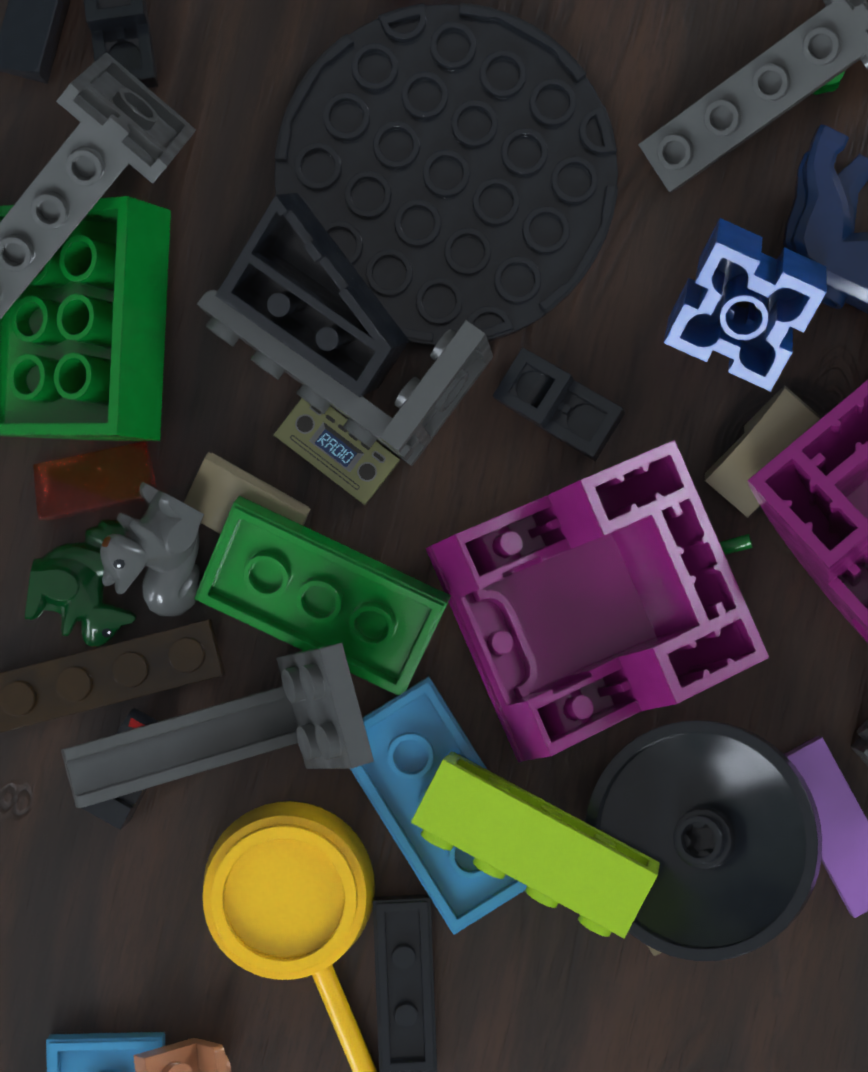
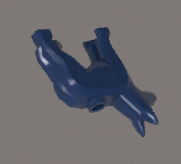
(825, 217)

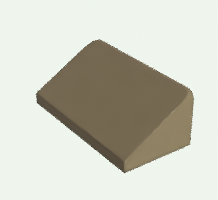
(221, 483)

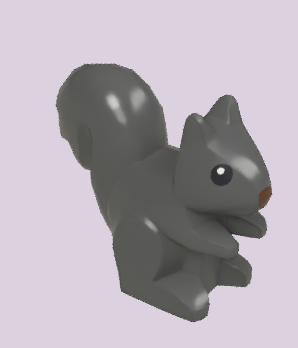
(166, 544)

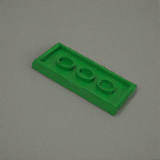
(321, 595)

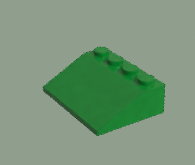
(91, 331)

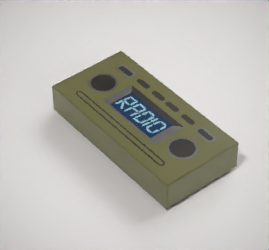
(335, 451)

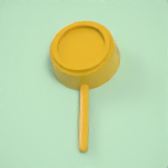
(290, 899)

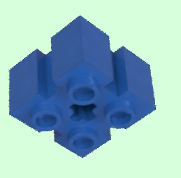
(779, 294)

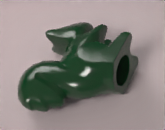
(71, 584)

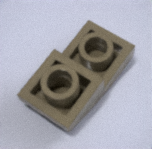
(765, 436)

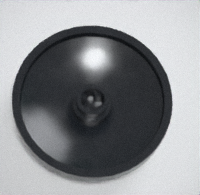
(729, 835)

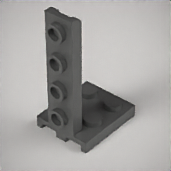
(760, 92)
(117, 127)
(422, 403)
(311, 709)

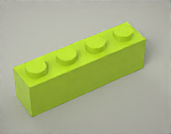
(536, 845)

